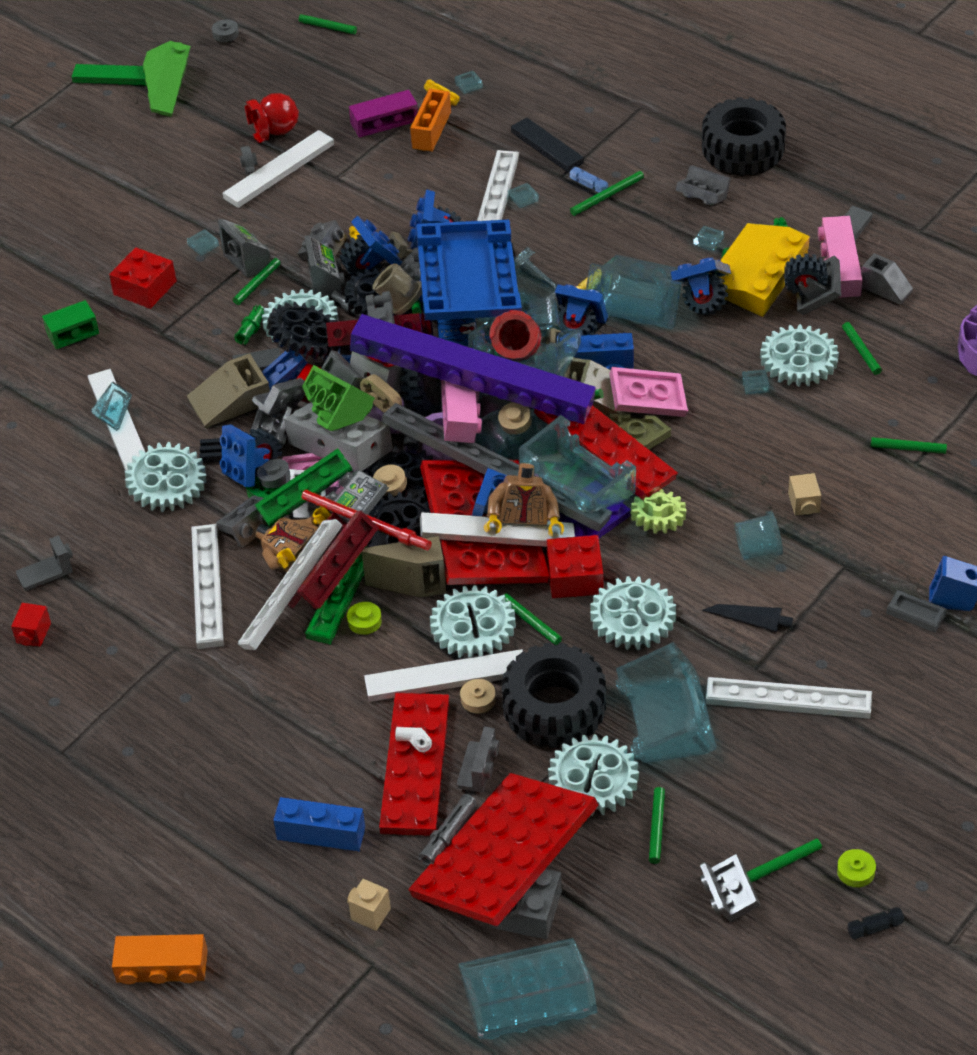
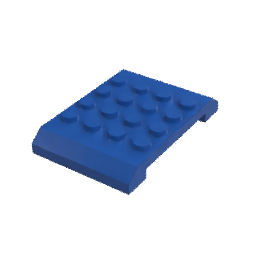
(467, 269)

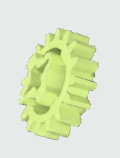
(659, 512)

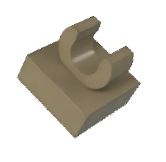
(397, 240)

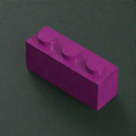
(383, 113)

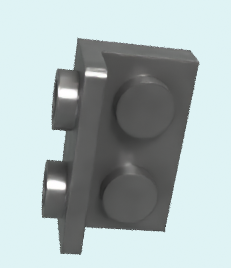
(243, 521)

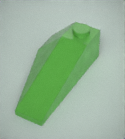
(164, 75)
(335, 400)

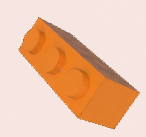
(430, 120)
(159, 958)

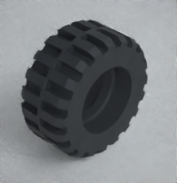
(743, 136)
(553, 667)

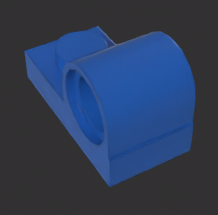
(284, 368)
(490, 482)

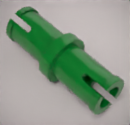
(249, 325)

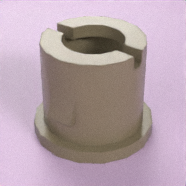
(403, 288)

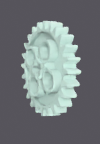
(300, 298)
(799, 355)
(165, 477)
(633, 613)
(491, 616)
(615, 773)

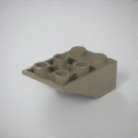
(597, 376)
(229, 391)
(405, 568)

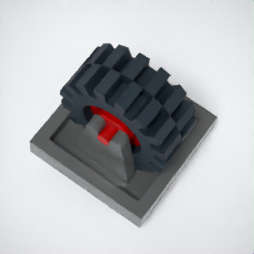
(813, 281)

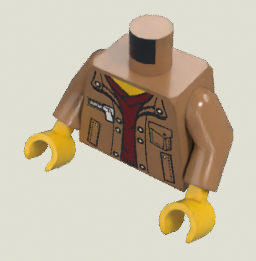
(523, 501)
(288, 538)

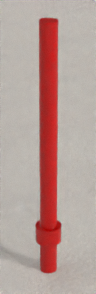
(404, 535)

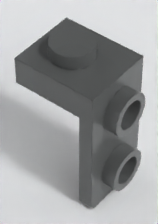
(47, 569)

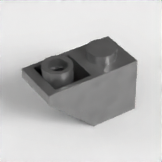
(885, 279)

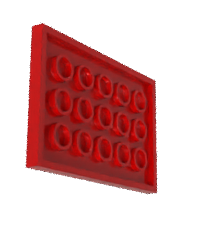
(454, 490)
(503, 848)

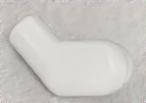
(416, 736)

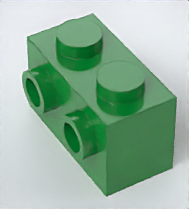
(70, 324)

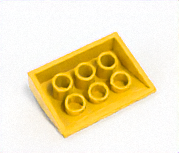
(758, 264)

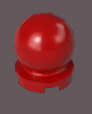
(273, 115)
(515, 335)

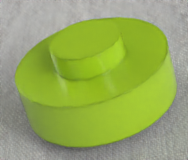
(364, 618)
(856, 868)

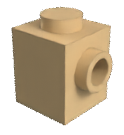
(804, 494)
(369, 904)

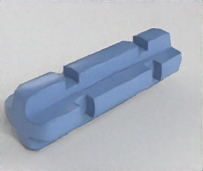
(588, 179)

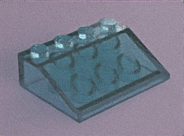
(528, 989)

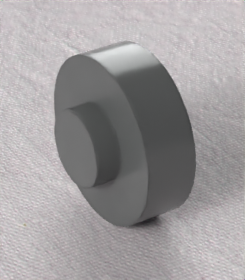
(225, 30)
(248, 160)
(273, 473)

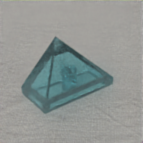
(112, 406)

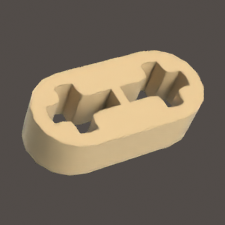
(384, 394)

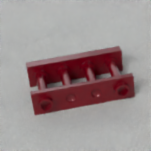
(340, 332)
(336, 559)

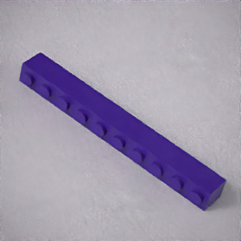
(472, 368)

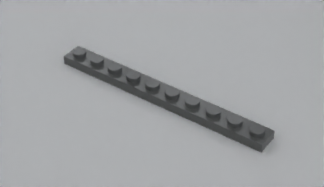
(478, 458)

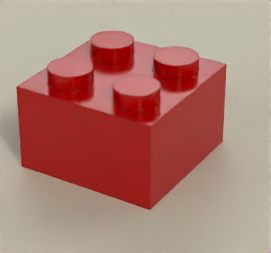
(143, 277)
(575, 566)

